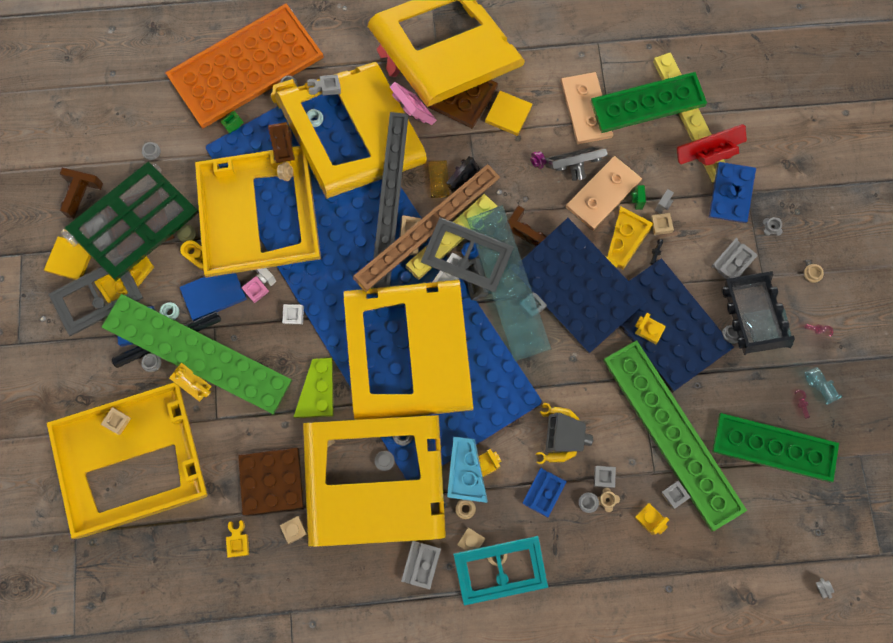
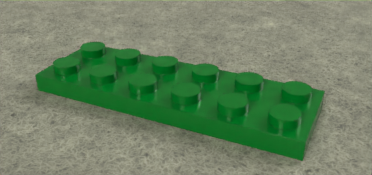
(648, 102)
(775, 447)

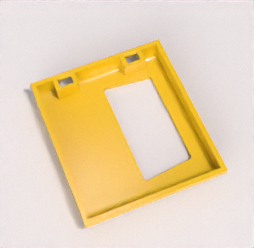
(449, 64)
(369, 105)
(230, 213)
(435, 347)
(85, 445)
(376, 509)

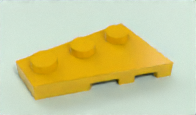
(628, 236)
(113, 289)

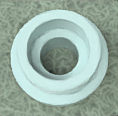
(313, 113)
(170, 306)

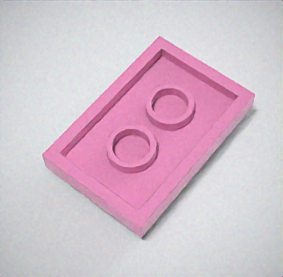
(412, 104)

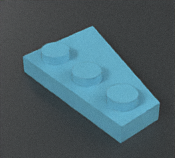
(465, 472)

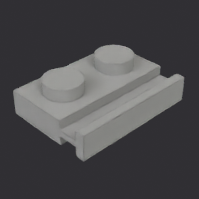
(734, 260)
(421, 565)

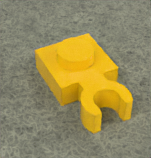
(237, 544)

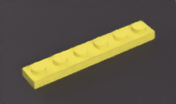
(450, 240)

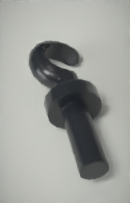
(656, 252)

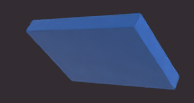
(212, 294)

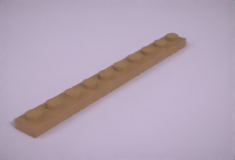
(423, 230)

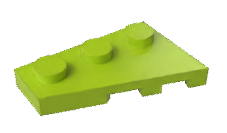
(317, 392)

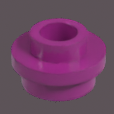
(538, 160)

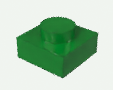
(232, 122)
(639, 197)

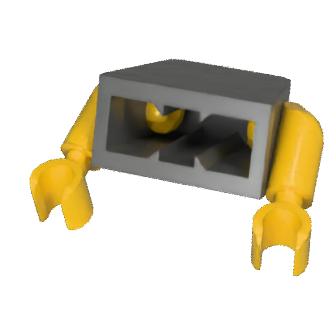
(564, 435)

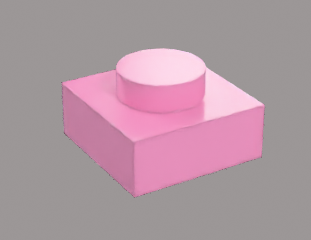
(255, 289)

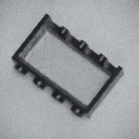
(756, 313)

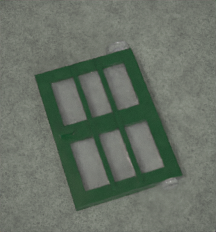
(130, 221)

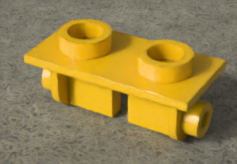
(190, 383)

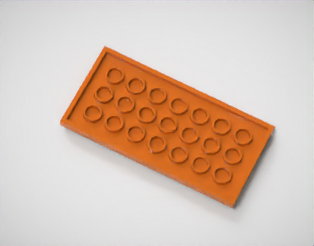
(244, 65)

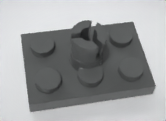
(576, 160)

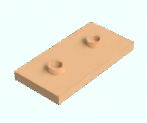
(578, 94)
(603, 193)

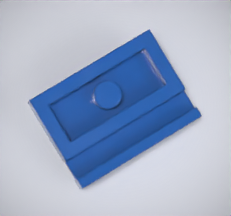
(544, 492)

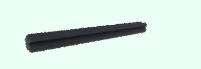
(139, 352)

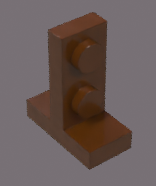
(281, 141)
(76, 190)
(523, 230)

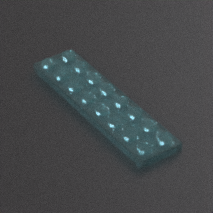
(514, 294)

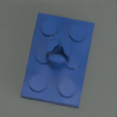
(732, 192)

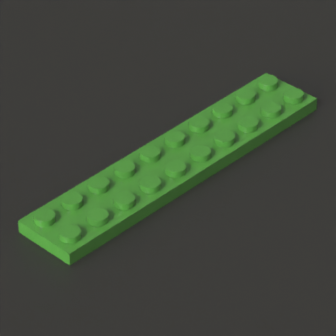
(199, 353)
(675, 436)

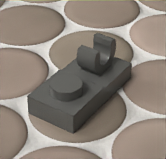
(475, 291)

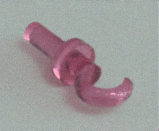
(818, 329)
(803, 404)

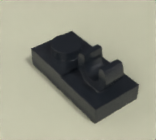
(463, 173)

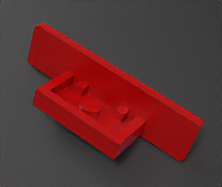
(713, 147)

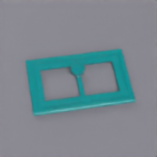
(503, 589)

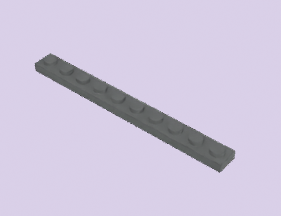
(390, 188)

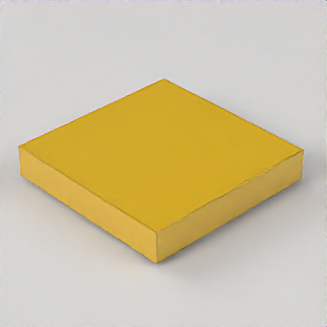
(508, 113)
(67, 260)

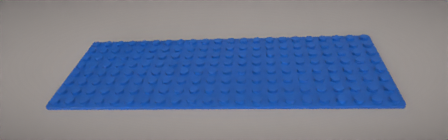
(347, 245)

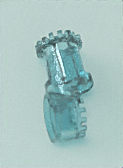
(817, 380)

